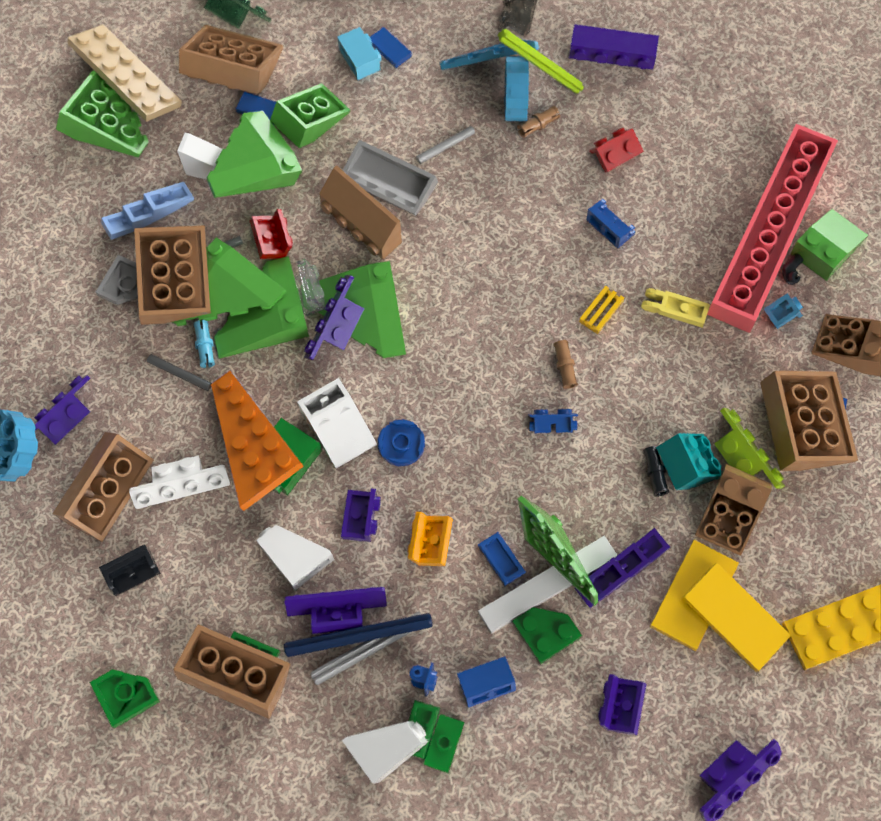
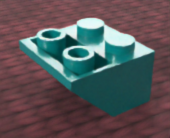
(689, 460)

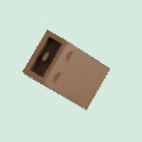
(850, 343)
(733, 509)

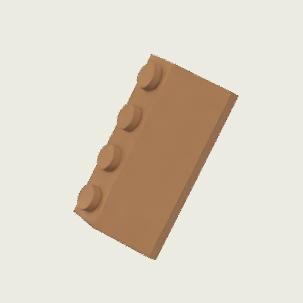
(360, 213)
(103, 486)
(232, 671)

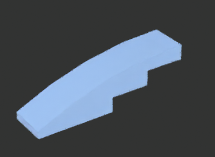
(147, 211)

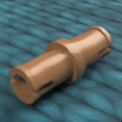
(538, 121)
(565, 364)

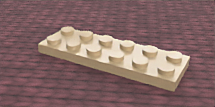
(124, 72)

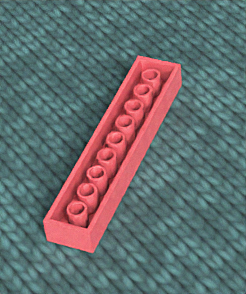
(772, 228)

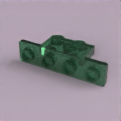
(235, 10)

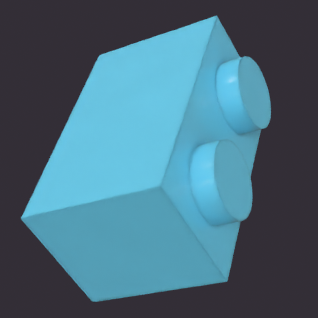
(359, 53)

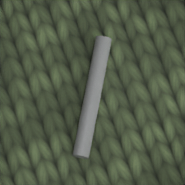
(445, 144)

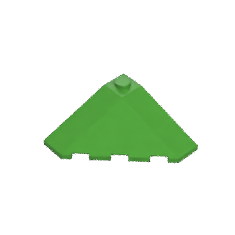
(102, 118)
(254, 159)
(235, 284)
(375, 292)
(266, 327)
(551, 542)

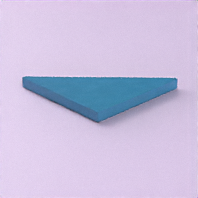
(489, 53)

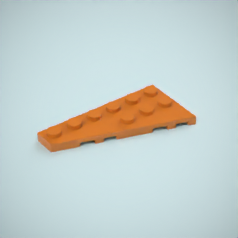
(254, 447)

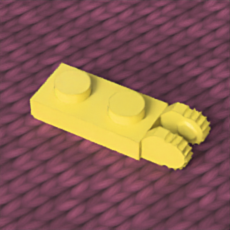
(676, 307)

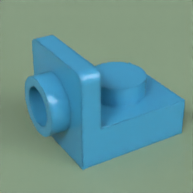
(784, 310)

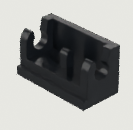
(129, 570)

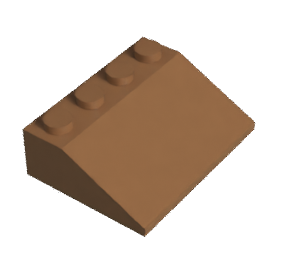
(229, 59)
(171, 273)
(808, 420)

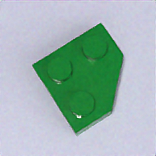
(546, 632)
(123, 695)

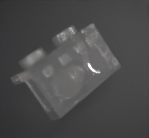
(309, 288)

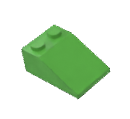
(308, 114)
(828, 243)

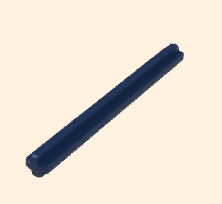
(358, 634)

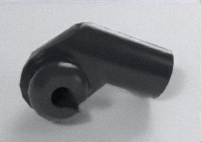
(789, 269)

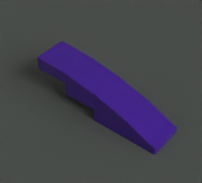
(627, 565)

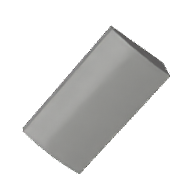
(390, 177)

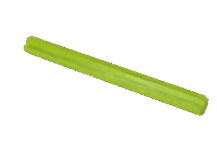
(540, 61)

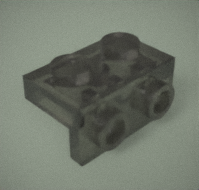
(517, 15)

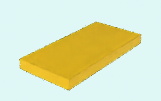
(674, 615)
(736, 617)

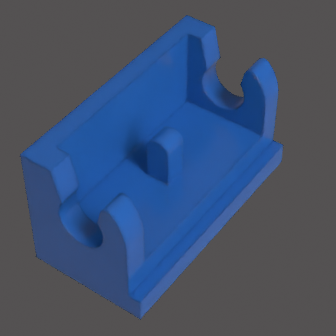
(609, 224)
(487, 681)

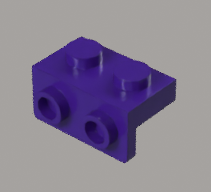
(359, 515)
(622, 705)

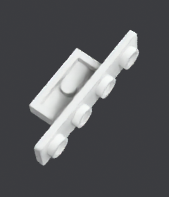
(178, 481)

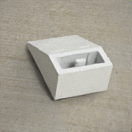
(336, 423)

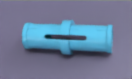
(204, 344)

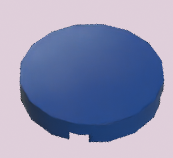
(407, 446)

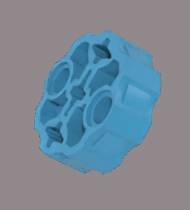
(516, 88)
(17, 445)

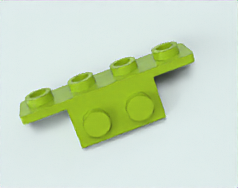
(742, 453)

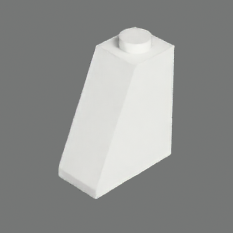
(197, 156)
(293, 555)
(385, 748)

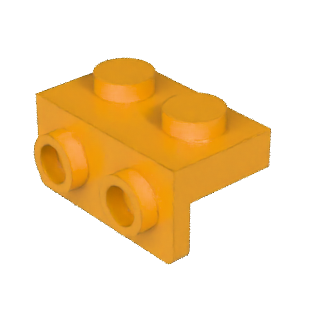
(429, 539)

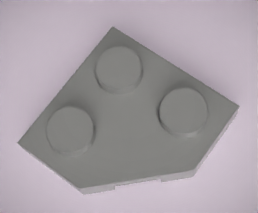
(119, 282)

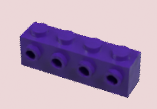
(614, 47)

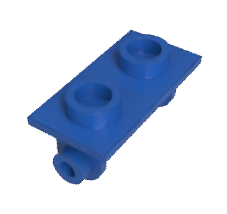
(542, 421)
(424, 678)

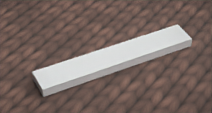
(542, 587)

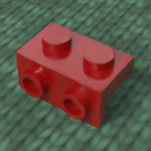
(617, 149)
(271, 235)

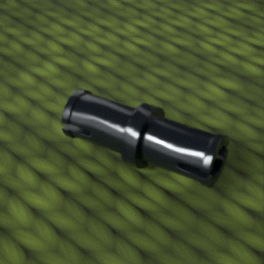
(656, 471)

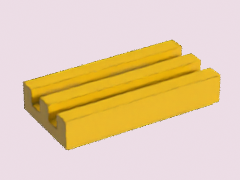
(611, 296)

